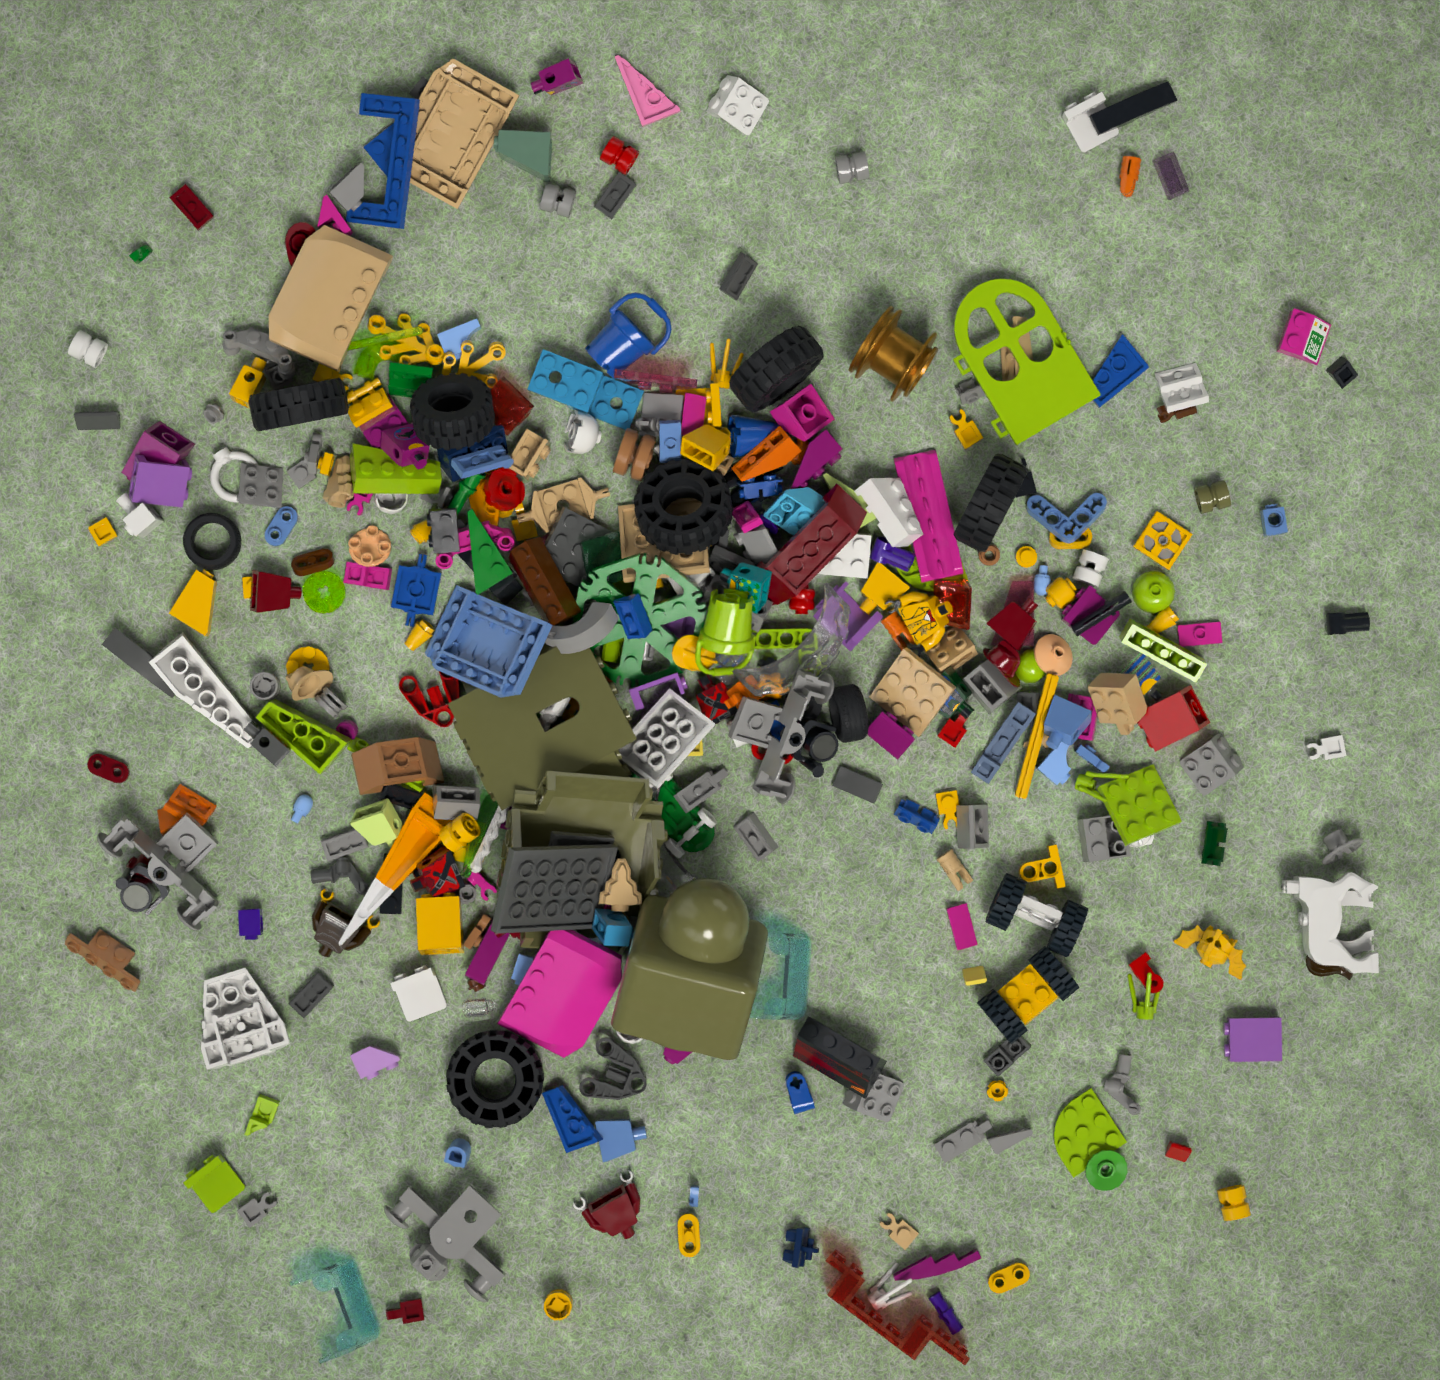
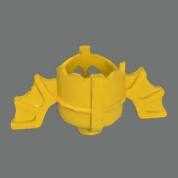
(1214, 948)

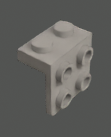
(1211, 764)
(880, 1100)

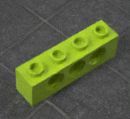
(1162, 650)

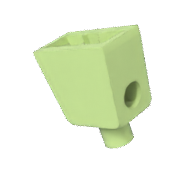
(377, 822)

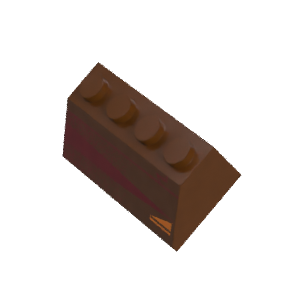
(543, 582)

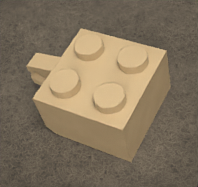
(1118, 700)

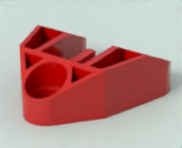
(418, 701)

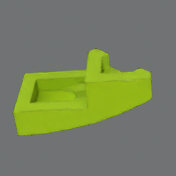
(263, 1114)

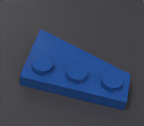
(1118, 370)
(569, 1120)

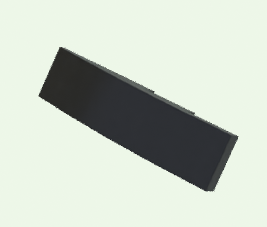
(1133, 108)

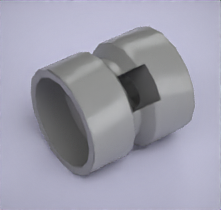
(852, 167)
(550, 200)
(265, 686)

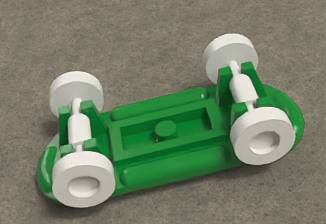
(688, 830)

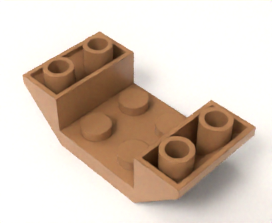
(396, 764)

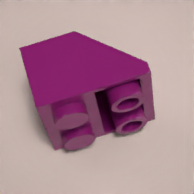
(890, 734)

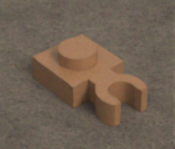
(475, 937)

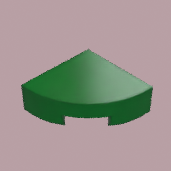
(141, 253)

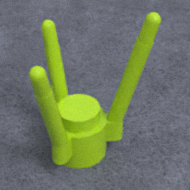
(1087, 784)
(1146, 1008)

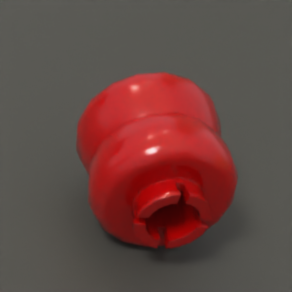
(803, 601)

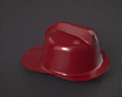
(295, 239)
(1006, 659)

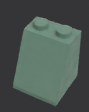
(526, 150)

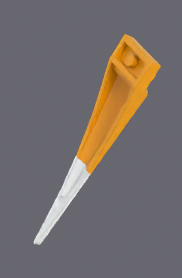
(414, 843)

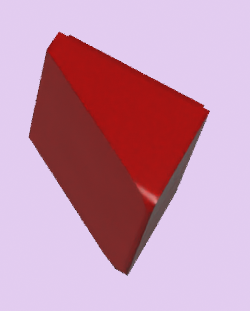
(1178, 1151)

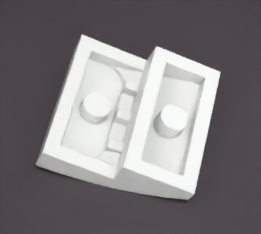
(1181, 387)

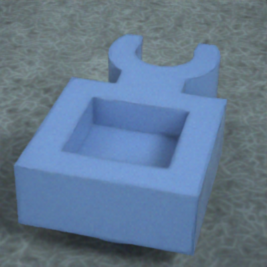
(1087, 753)

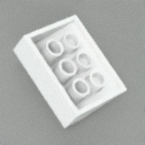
(665, 738)

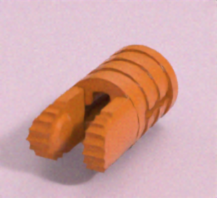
(1129, 174)
(895, 627)

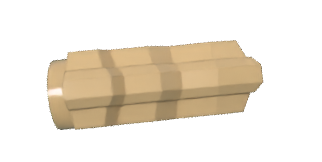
(340, 484)
(620, 889)

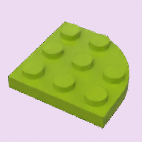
(1084, 1130)

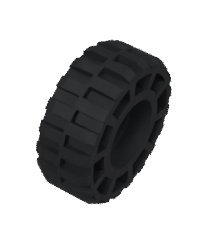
(776, 368)
(298, 404)
(990, 502)
(686, 532)
(462, 1085)

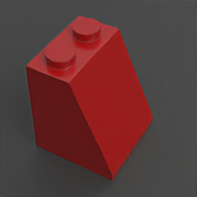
(1173, 718)

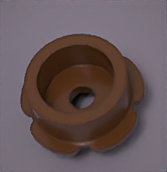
(475, 985)

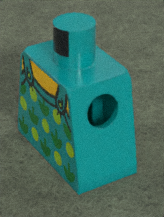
(750, 580)

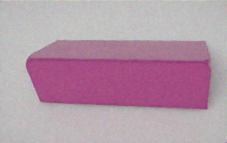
(693, 413)
(961, 926)

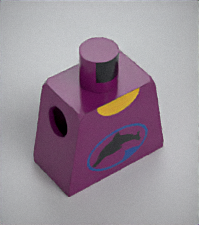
(565, 74)
(404, 446)

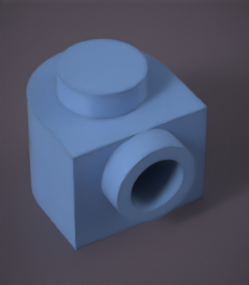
(458, 1153)

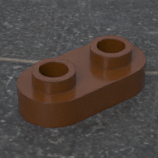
(312, 562)

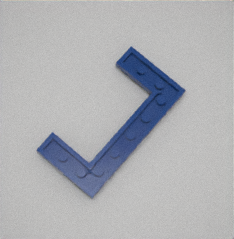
(405, 113)

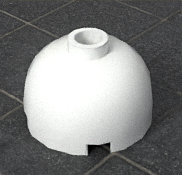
(582, 433)

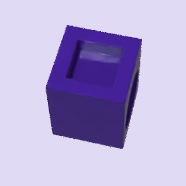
(250, 923)

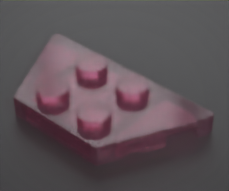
(648, 380)

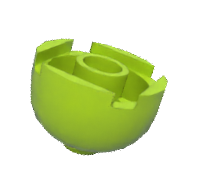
(1153, 592)

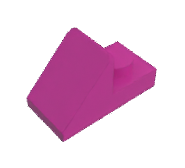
(329, 213)

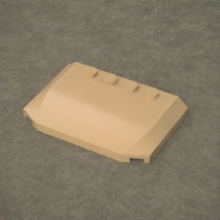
(456, 129)
(326, 296)

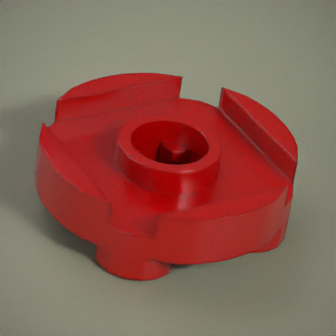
(494, 494)

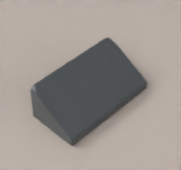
(97, 420)

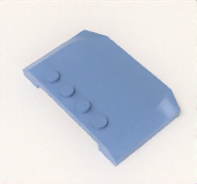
(486, 643)

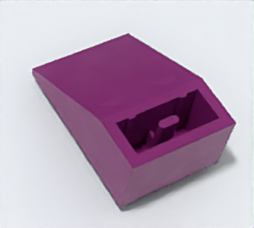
(820, 453)

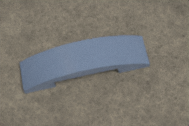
(1003, 742)

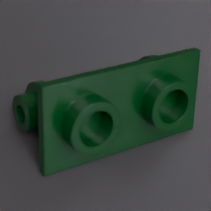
(1212, 853)

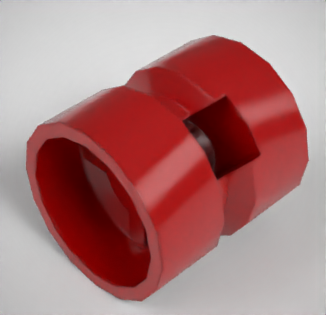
(619, 155)

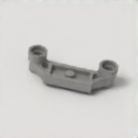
(259, 343)

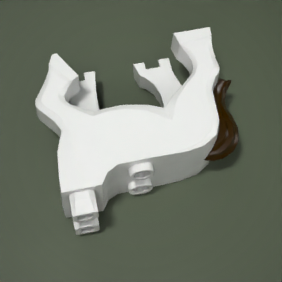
(1322, 921)

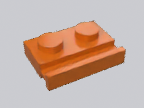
(187, 801)

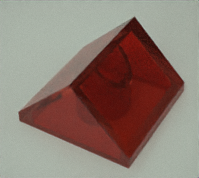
(959, 595)

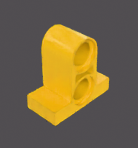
(1039, 872)

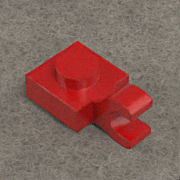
(953, 731)

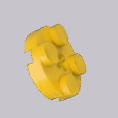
(307, 655)

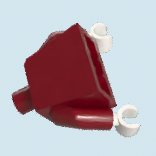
(613, 1211)

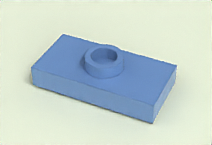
(669, 440)

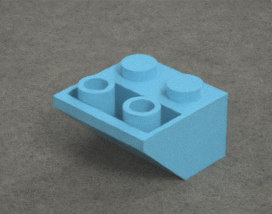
(794, 508)

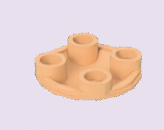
(369, 546)

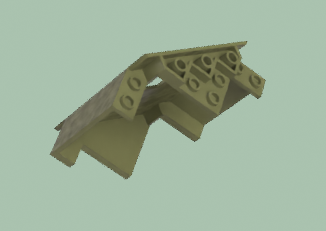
(511, 743)
(591, 806)

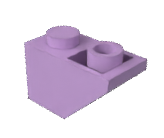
(372, 1059)

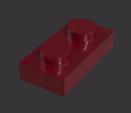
(191, 207)

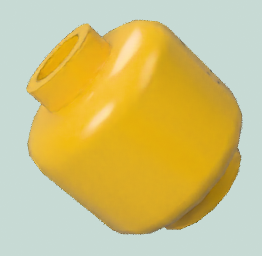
(1060, 592)

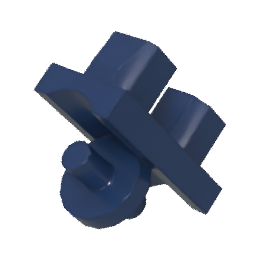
(803, 1247)

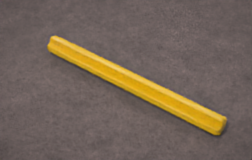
(1036, 736)

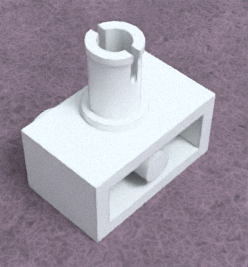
(139, 519)

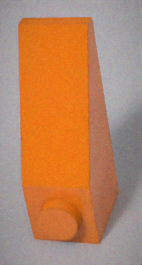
(768, 455)

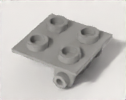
(659, 408)
(260, 485)

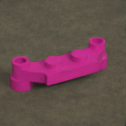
(501, 536)

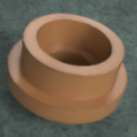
(996, 555)

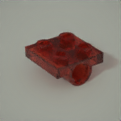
(509, 405)

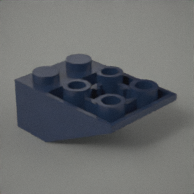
(494, 438)

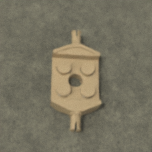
(575, 493)

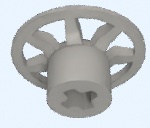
(1339, 843)

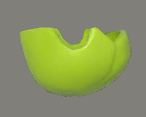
(1028, 669)

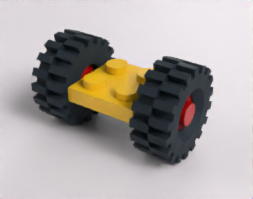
(1028, 994)

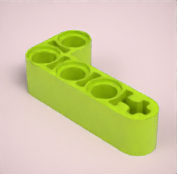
(775, 635)

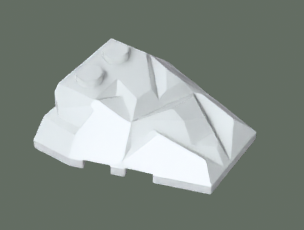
(238, 1021)

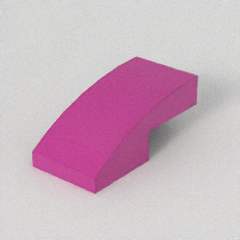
(367, 576)

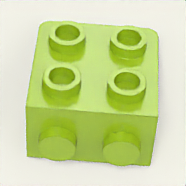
(215, 1183)

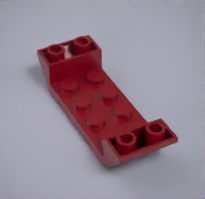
(814, 545)

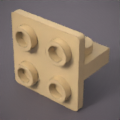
(529, 453)
(952, 650)

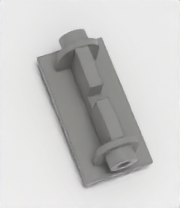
(970, 392)

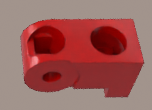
(1141, 969)

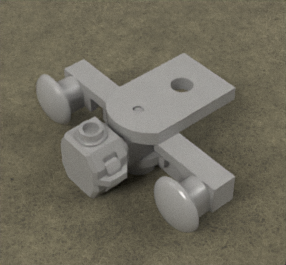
(451, 1237)

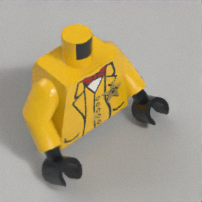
(923, 617)

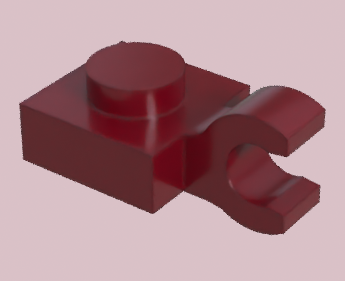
(410, 1311)

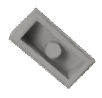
(756, 837)

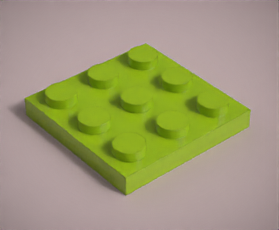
(1139, 805)

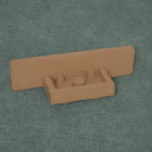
(107, 955)

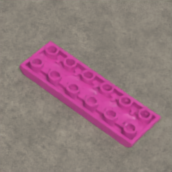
(937, 548)

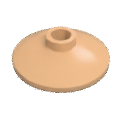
(1048, 659)

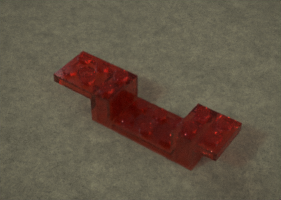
(915, 1334)

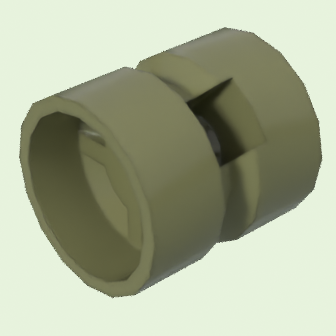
(1213, 496)

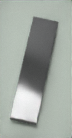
(135, 657)

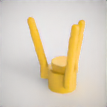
(723, 376)

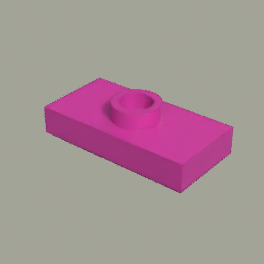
(746, 517)
(1199, 634)

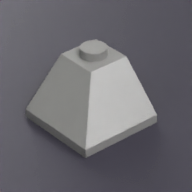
(350, 188)

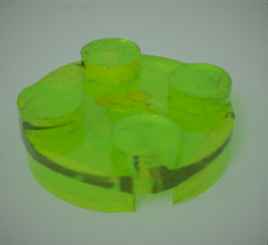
(313, 597)

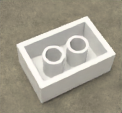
(852, 559)

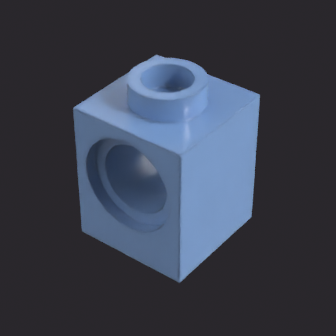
(1281, 527)

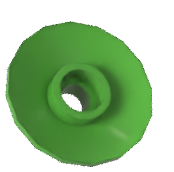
(1109, 1178)

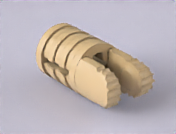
(951, 866)

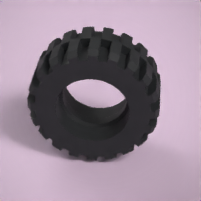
(471, 415)

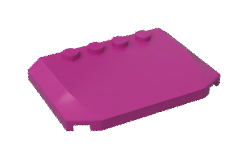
(563, 992)

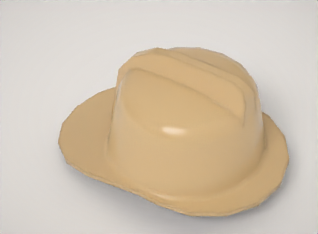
(308, 683)

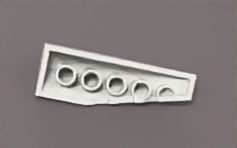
(201, 687)

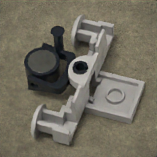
(754, 723)
(185, 841)

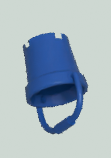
(622, 341)

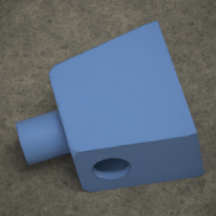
(1065, 722)
(618, 1137)

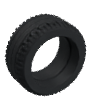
(189, 538)
(849, 713)

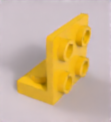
(712, 409)

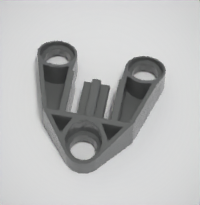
(610, 1091)

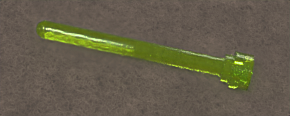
(385, 338)

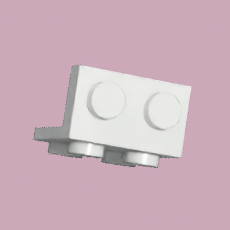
(738, 104)
(1080, 125)
(419, 993)

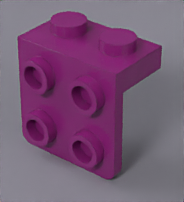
(1087, 602)

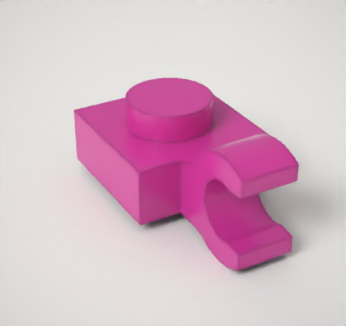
(478, 878)

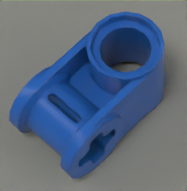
(799, 1096)

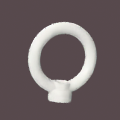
(221, 458)

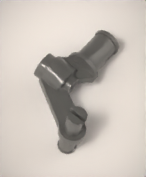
(341, 869)

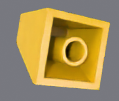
(439, 924)

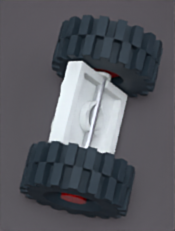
(1064, 924)

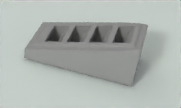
(1005, 1140)

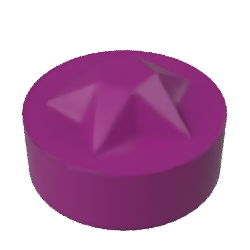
(348, 728)

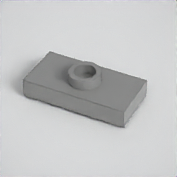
(343, 844)

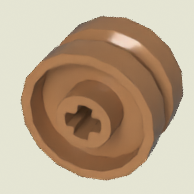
(637, 456)

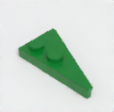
(487, 560)

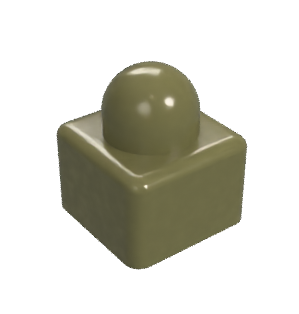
(692, 970)

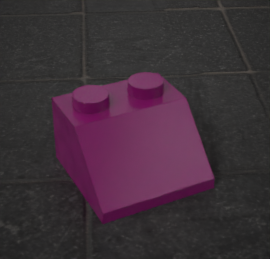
(388, 419)

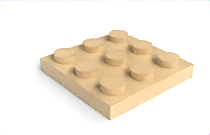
(912, 691)

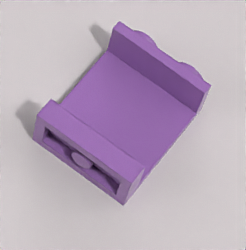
(159, 482)
(859, 622)
(635, 695)
(1253, 1039)

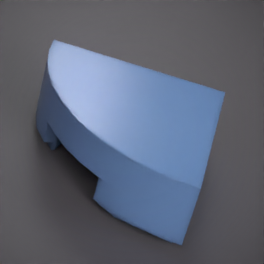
(694, 1192)

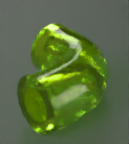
(369, 360)

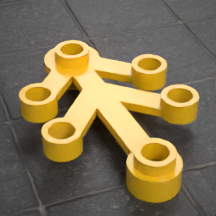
(409, 343)
(477, 364)

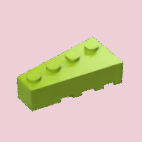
(378, 474)
(304, 735)

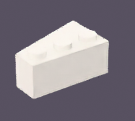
(892, 508)

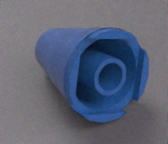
(747, 433)

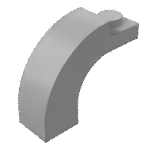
(586, 632)

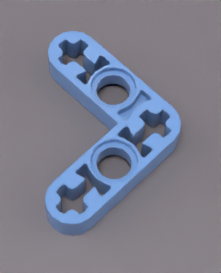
(1066, 523)

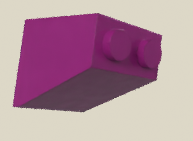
(160, 445)

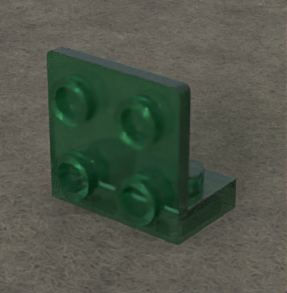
(602, 551)

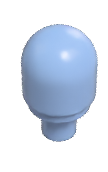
(1041, 581)
(301, 807)

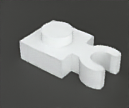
(1330, 748)

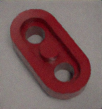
(108, 767)

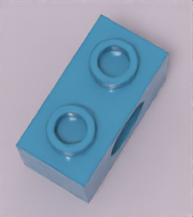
(612, 927)

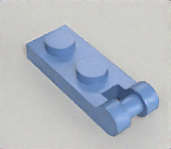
(481, 461)

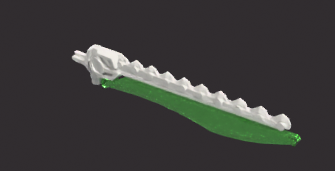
(490, 815)

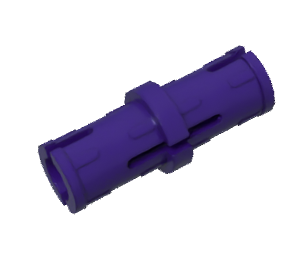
(945, 1313)

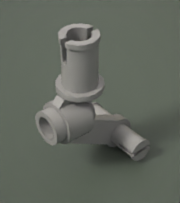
(1115, 1085)

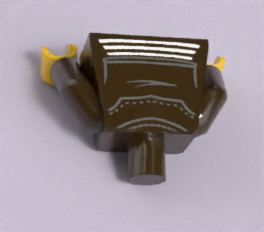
(330, 924)

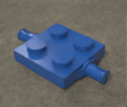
(416, 590)

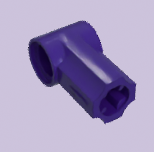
(895, 556)

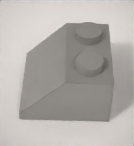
(757, 544)

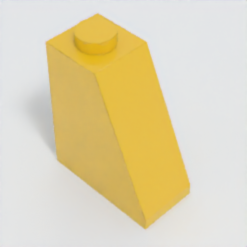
(197, 602)

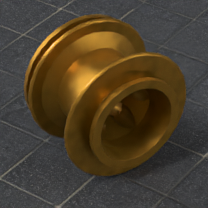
(894, 354)

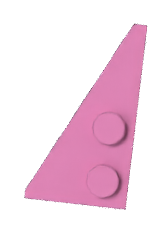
(647, 99)

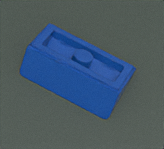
(633, 616)

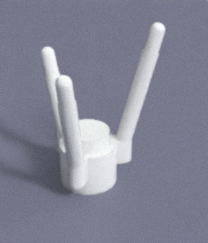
(880, 1298)

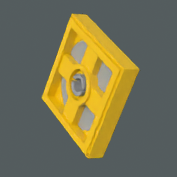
(1162, 540)

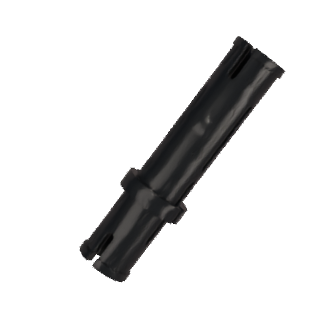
(1123, 600)

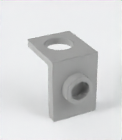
(444, 499)

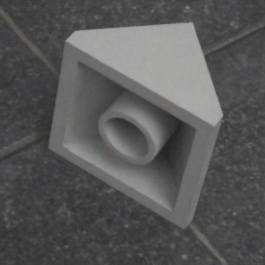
(972, 826)

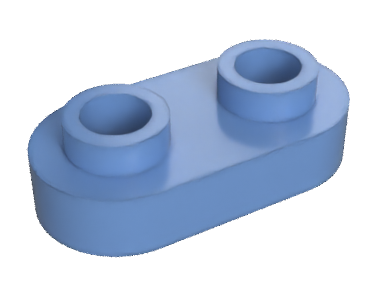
(282, 527)

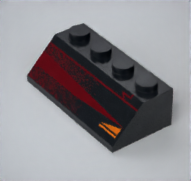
(838, 1057)

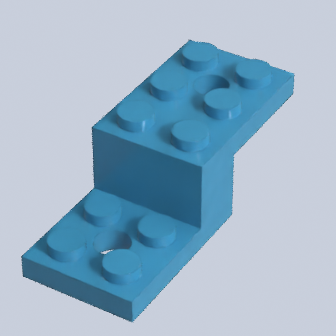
(585, 389)

